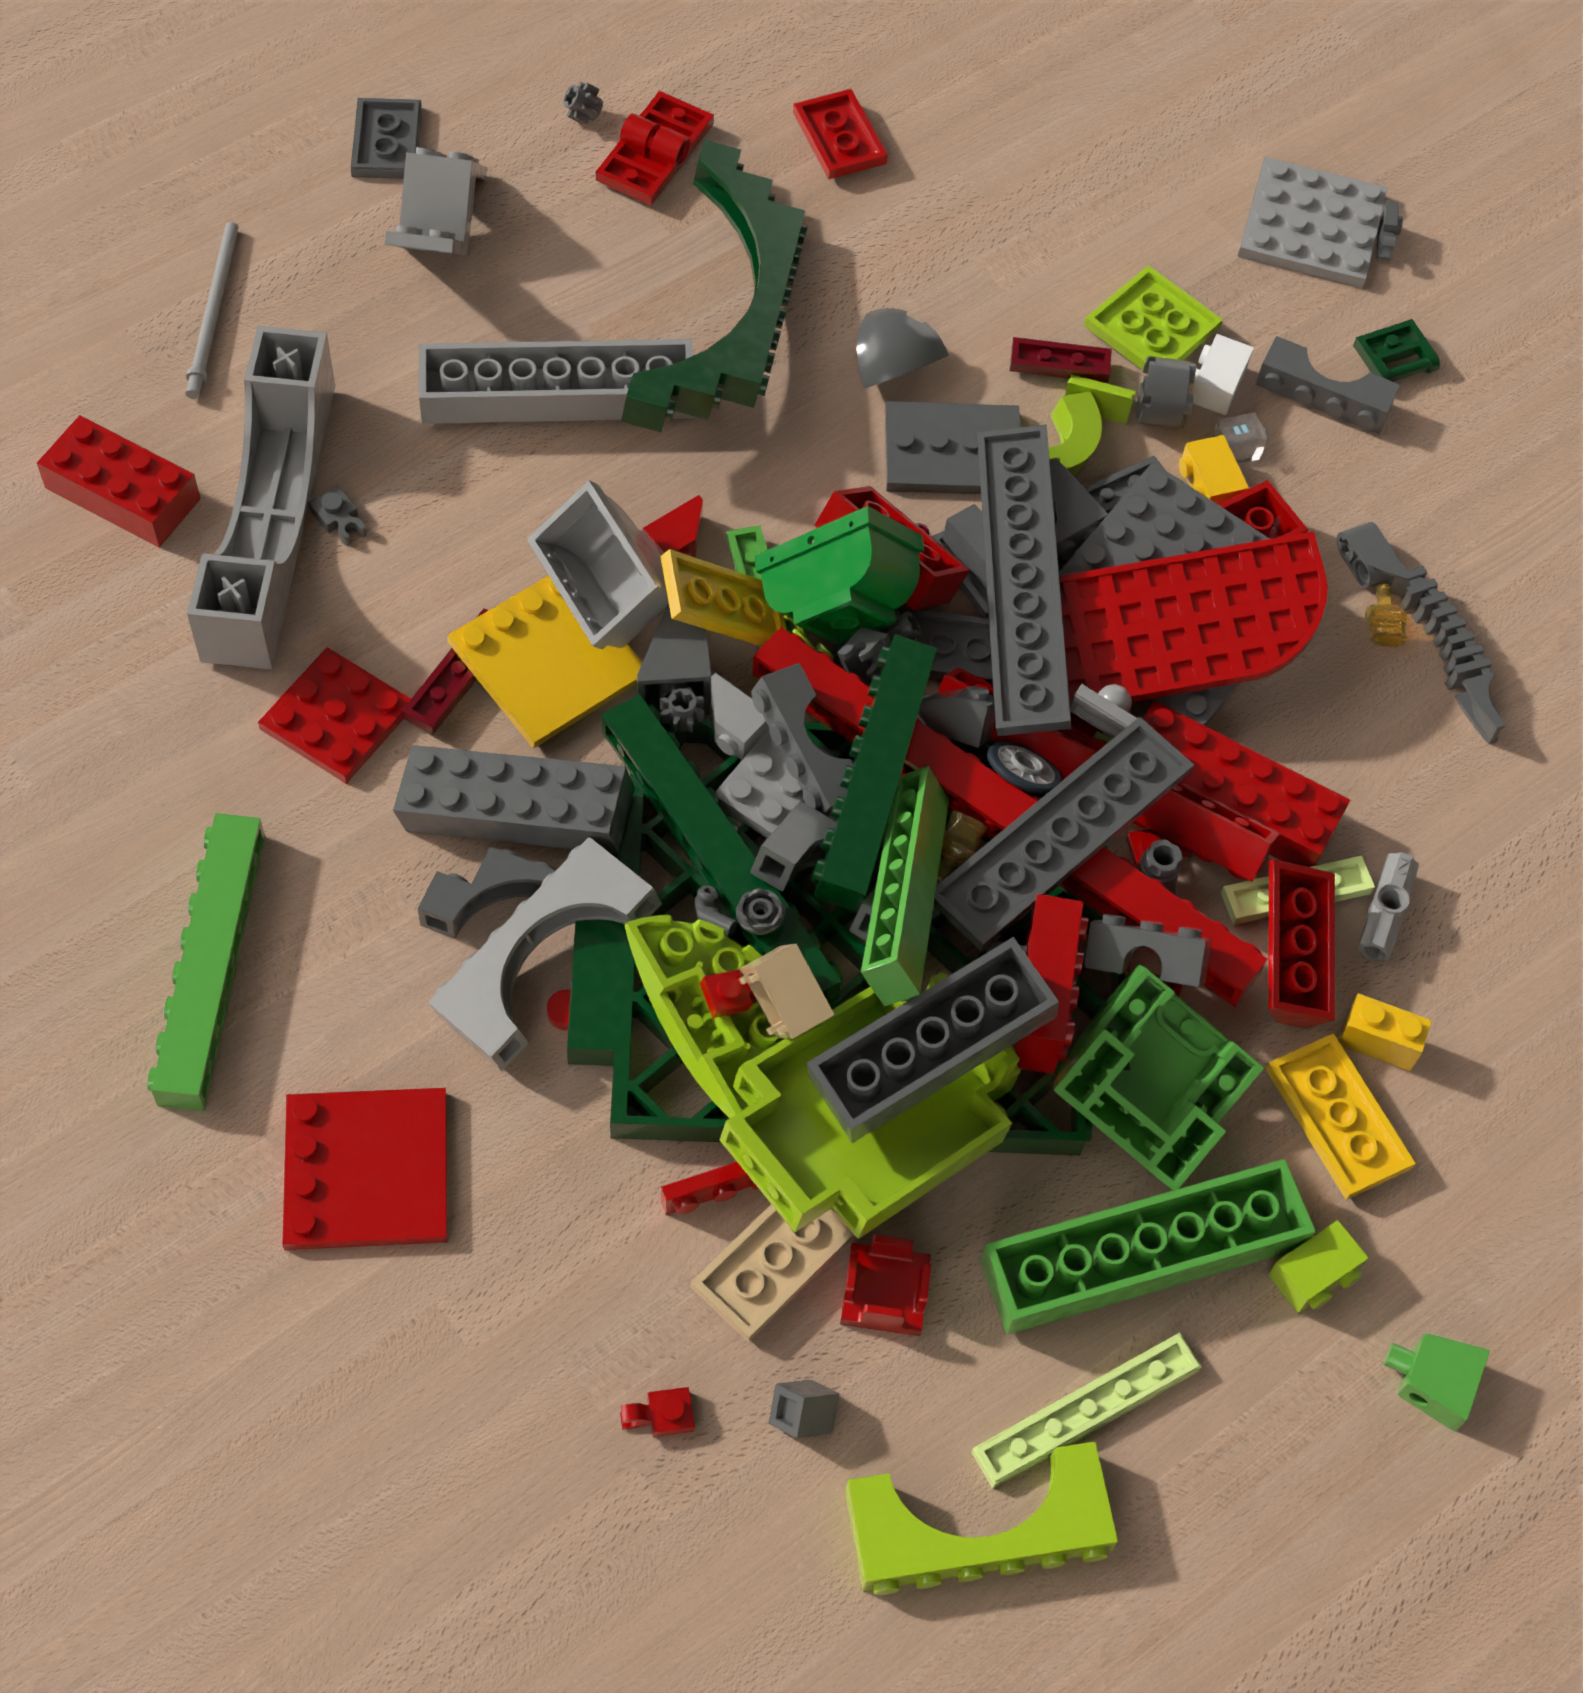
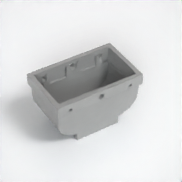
(602, 567)

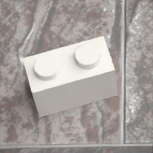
(1220, 373)

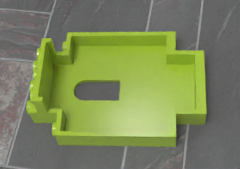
(807, 1161)

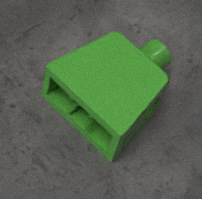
(1439, 1376)

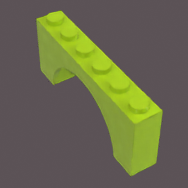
(902, 1550)

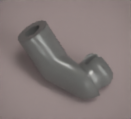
(709, 910)

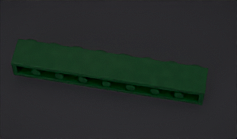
(874, 775)

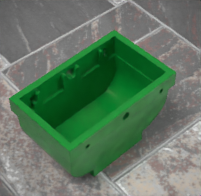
(846, 577)

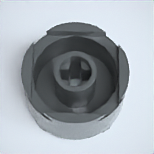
(1164, 392)

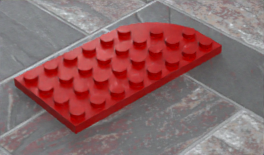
(1193, 617)

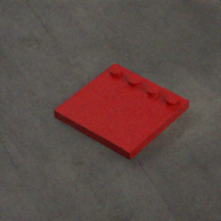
(365, 1168)

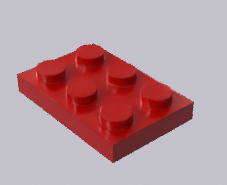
(840, 133)

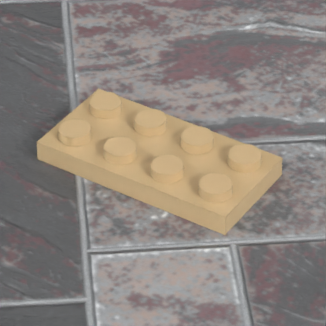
(768, 1268)

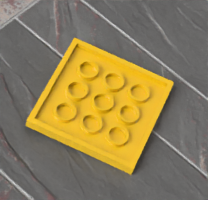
(541, 662)

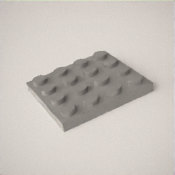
(1313, 222)

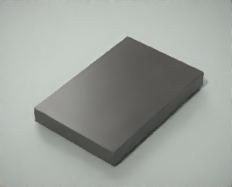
(383, 136)

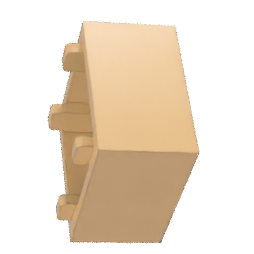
(786, 991)

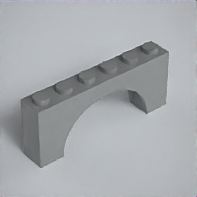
(583, 888)

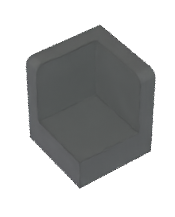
(803, 1408)

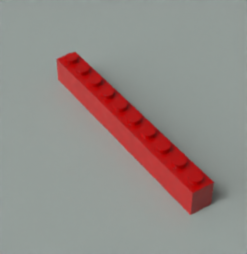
(1181, 815)

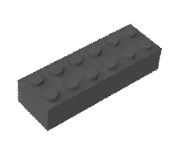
(514, 798)
(933, 1039)

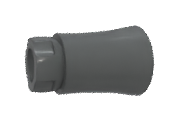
(1162, 863)

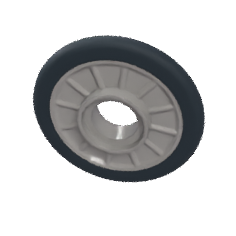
(1023, 767)

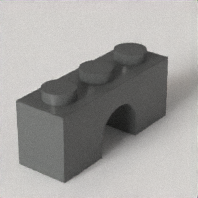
(1182, 953)

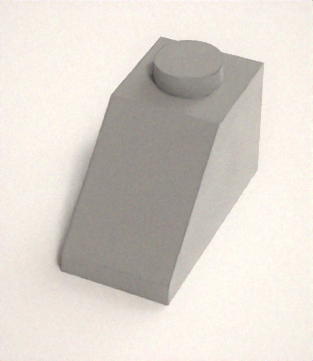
(734, 718)

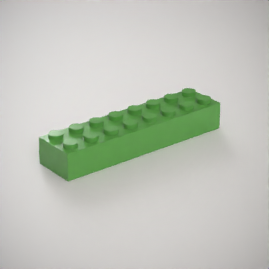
(1145, 1246)

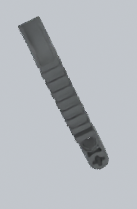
(1375, 564)

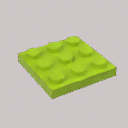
(1152, 319)

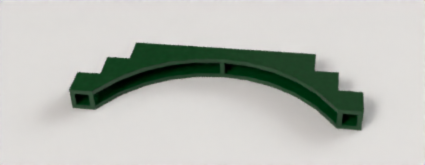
(737, 362)

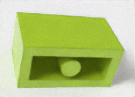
(1319, 1267)

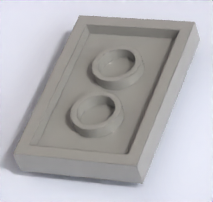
(761, 788)

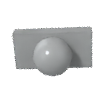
(1104, 710)

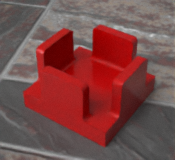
(886, 1286)

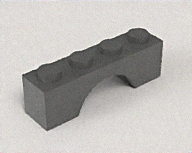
(1361, 401)
(783, 702)

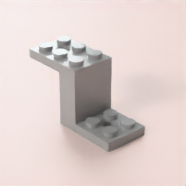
(437, 202)

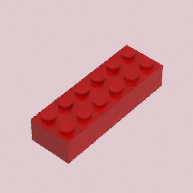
(1255, 786)

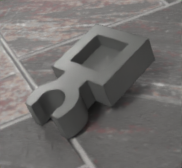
(1389, 226)
(337, 512)

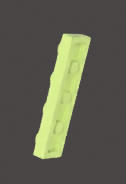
(1250, 899)

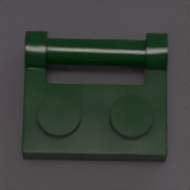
(1395, 344)

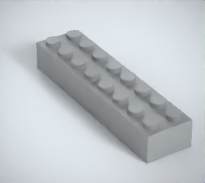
(536, 379)

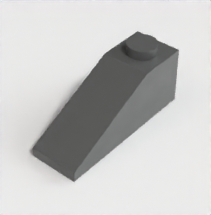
(960, 714)

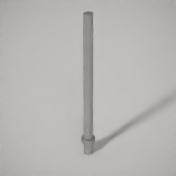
(196, 374)

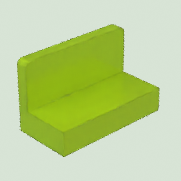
(1111, 400)

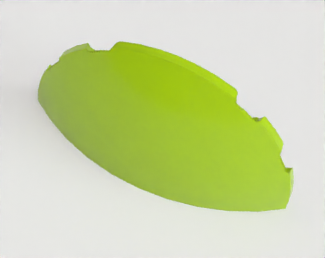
(671, 964)

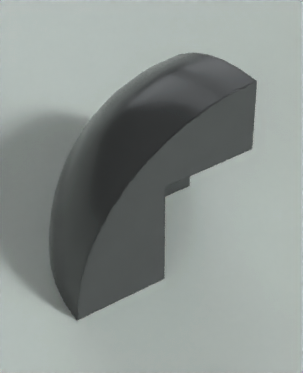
(895, 345)

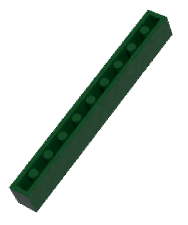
(704, 830)

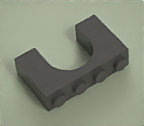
(1074, 513)
(798, 846)

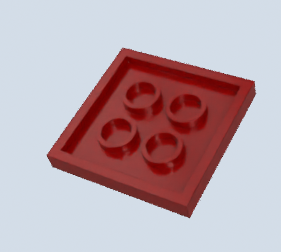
(335, 715)

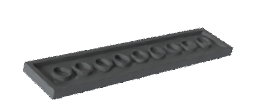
(1023, 582)

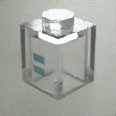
(1244, 436)

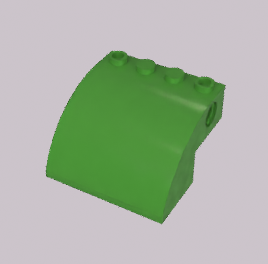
(1177, 1083)

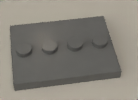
(937, 444)

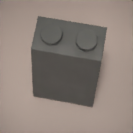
(677, 660)

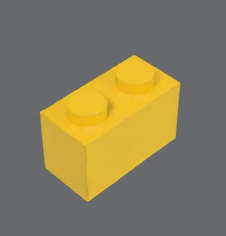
(1212, 469)
(1384, 1032)

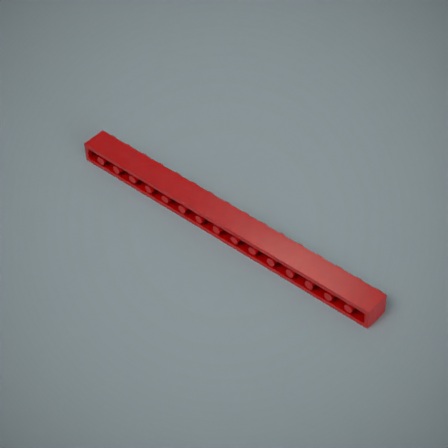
(1103, 883)

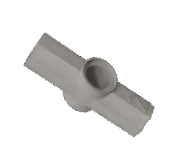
(1384, 923)

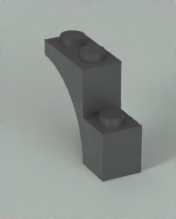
(502, 876)

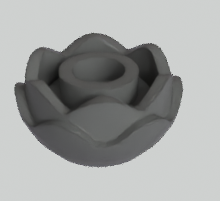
(762, 901)

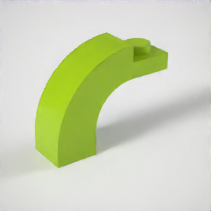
(1079, 430)

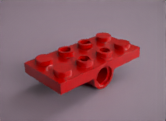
(654, 147)

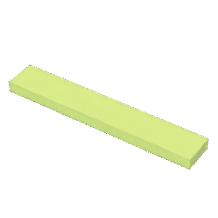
(1085, 1410)

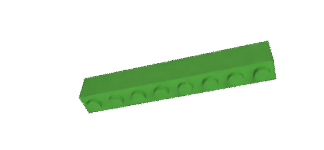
(906, 888)
(207, 963)

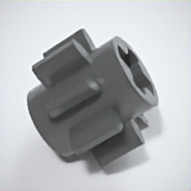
(583, 102)
(905, 626)
(682, 709)

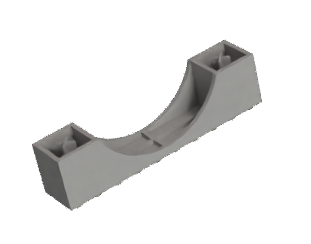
(248, 580)

